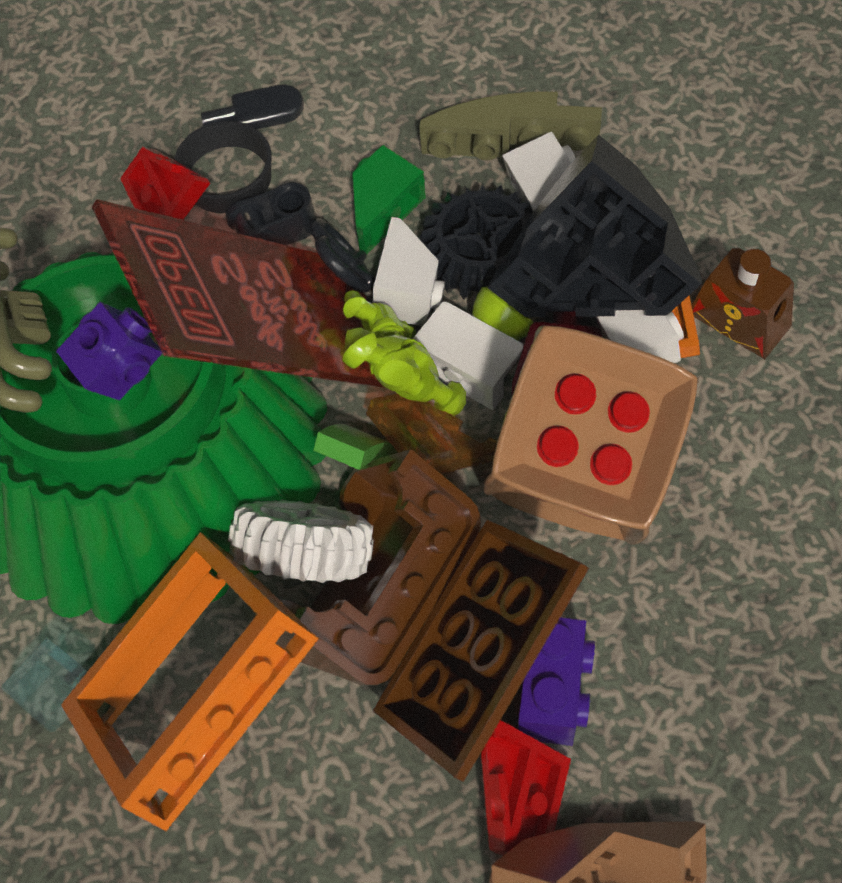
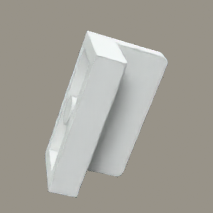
(469, 352)

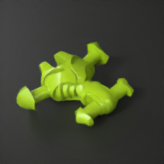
(395, 356)

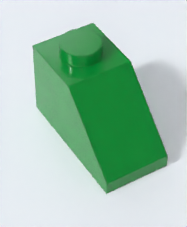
(384, 189)

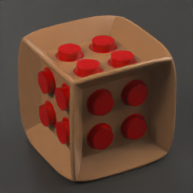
(592, 434)

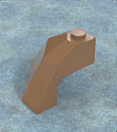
(609, 855)

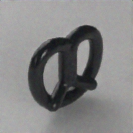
(341, 257)

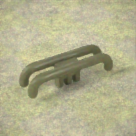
(21, 323)

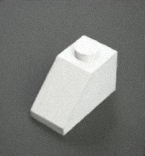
(407, 276)

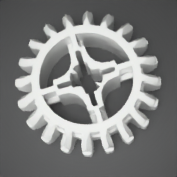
(301, 540)

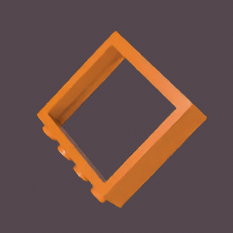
(217, 710)

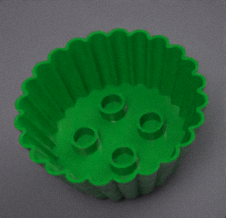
(118, 489)

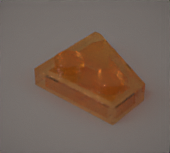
(428, 433)

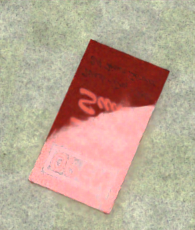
(233, 296)

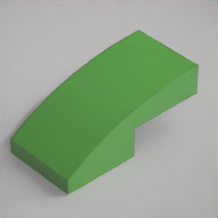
(351, 445)

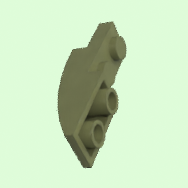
(495, 122)

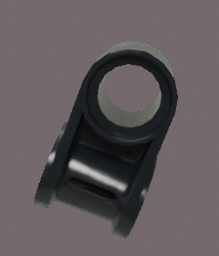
(276, 215)

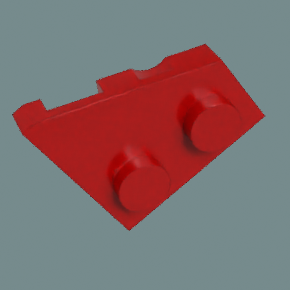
(162, 184)
(521, 787)

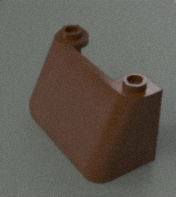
(419, 541)

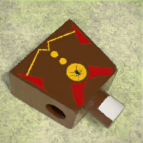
(747, 301)

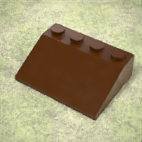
(478, 646)

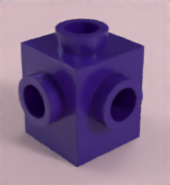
(110, 350)

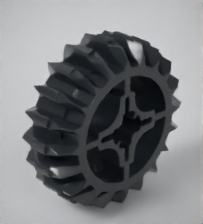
(483, 230)

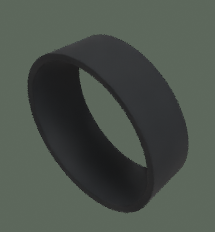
(223, 135)

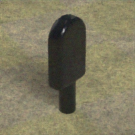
(260, 107)

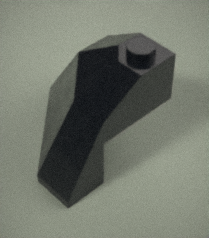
(598, 245)

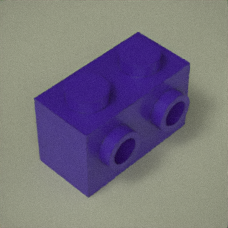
(551, 688)

